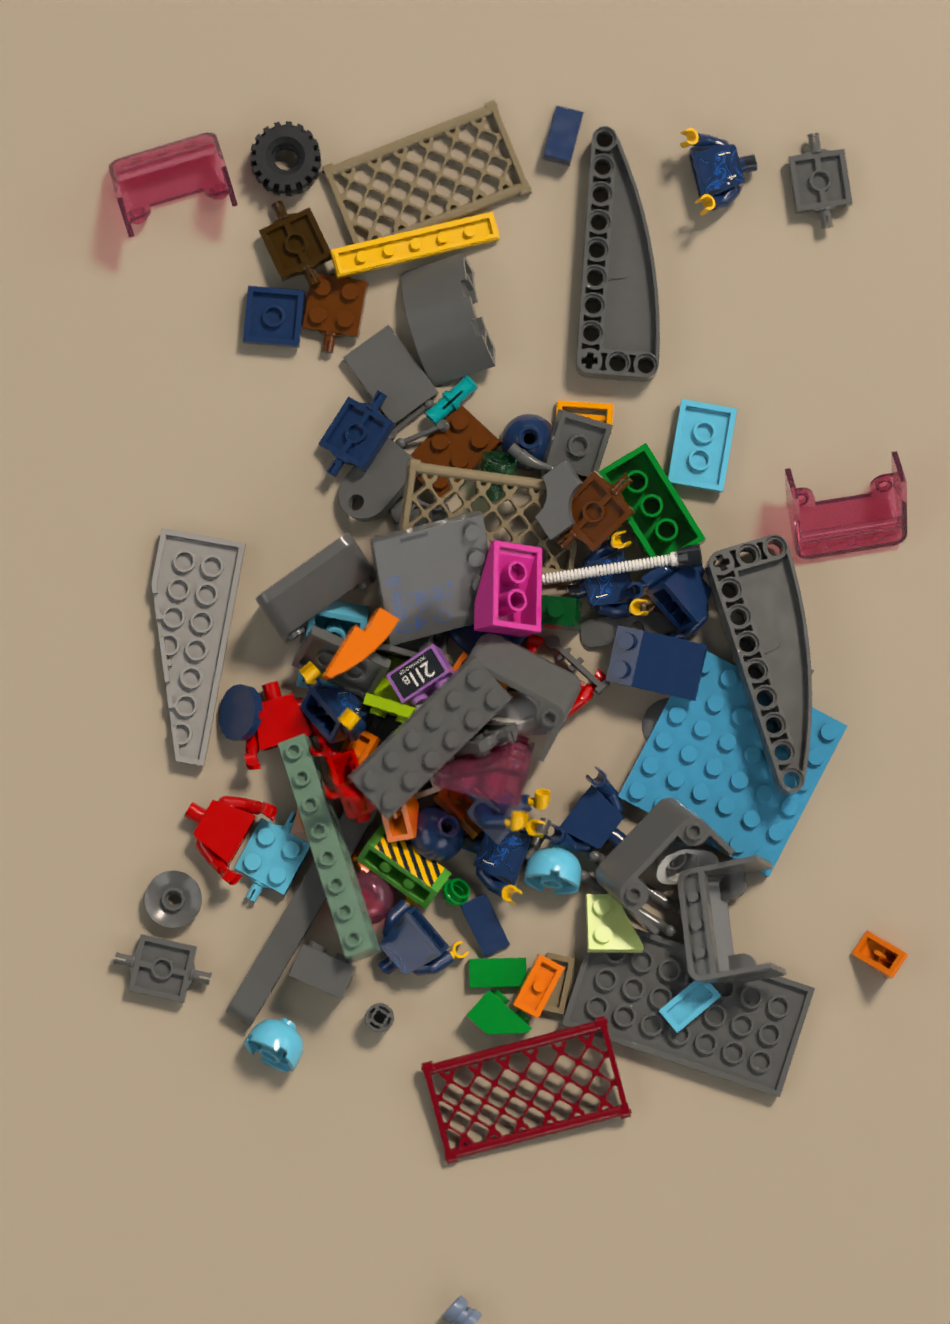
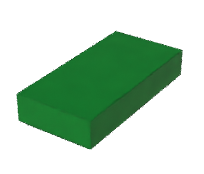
(497, 972)

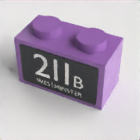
(420, 676)

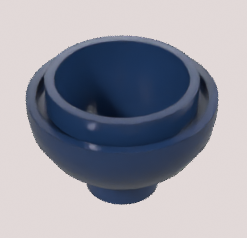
(522, 426)
(430, 838)

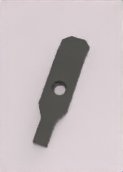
(603, 630)

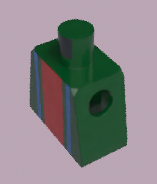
(560, 613)

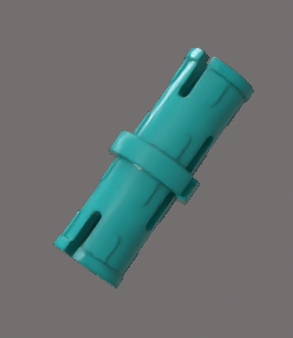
(465, 387)

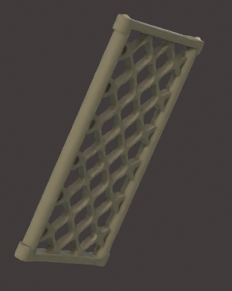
(476, 205)
(415, 466)

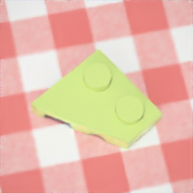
(609, 927)

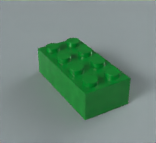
(660, 516)

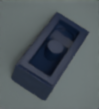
(563, 135)
(485, 925)

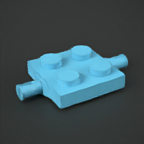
(272, 857)

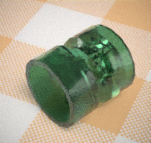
(497, 463)

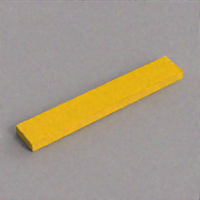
(414, 245)

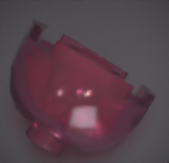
(376, 894)

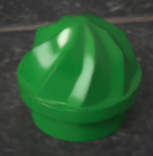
(455, 892)

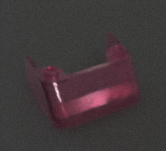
(169, 174)
(850, 521)

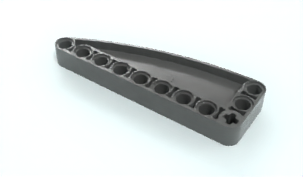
(629, 290)
(777, 629)

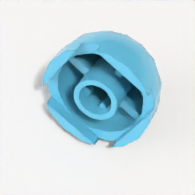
(553, 869)
(277, 1043)

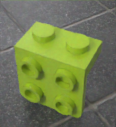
(386, 700)

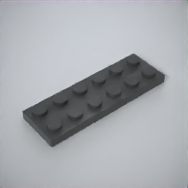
(430, 737)

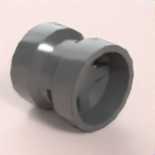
(379, 1017)

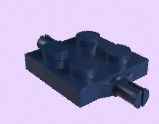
(357, 434)

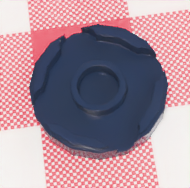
(240, 712)

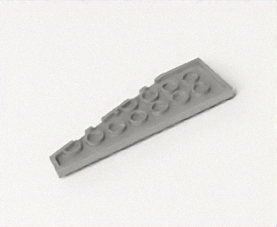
(194, 609)

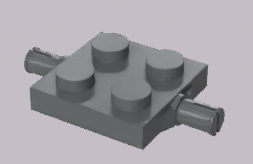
(820, 181)
(487, 737)
(162, 968)

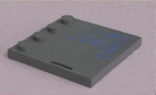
(431, 575)

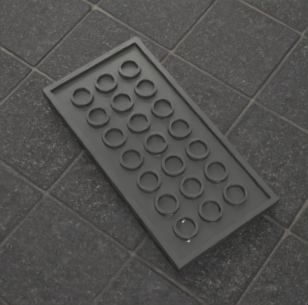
(739, 1037)

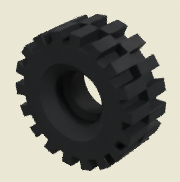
(278, 139)

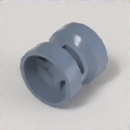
(461, 1313)

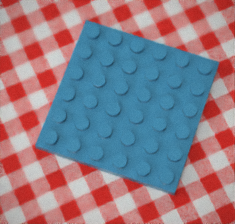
(716, 766)

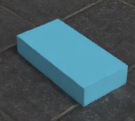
(689, 1004)

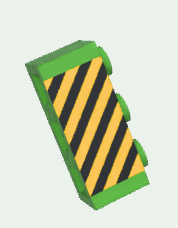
(404, 868)

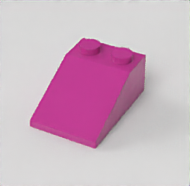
(510, 591)

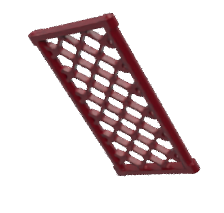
(430, 1068)

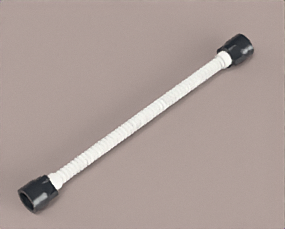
(685, 557)

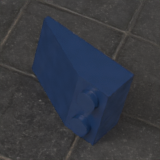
(656, 662)

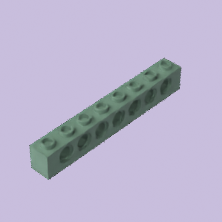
(329, 849)

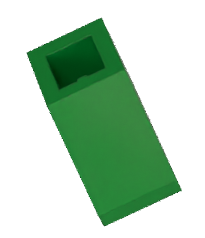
(496, 1017)

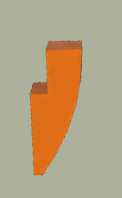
(361, 643)

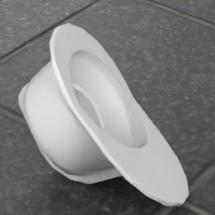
(522, 711)
(678, 858)

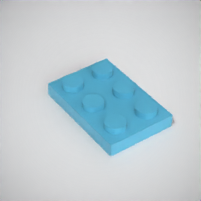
(702, 445)

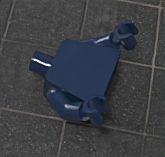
(678, 594)
(592, 819)

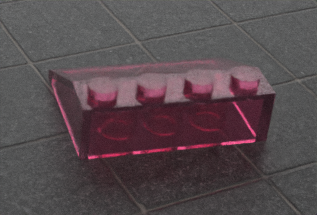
(492, 776)

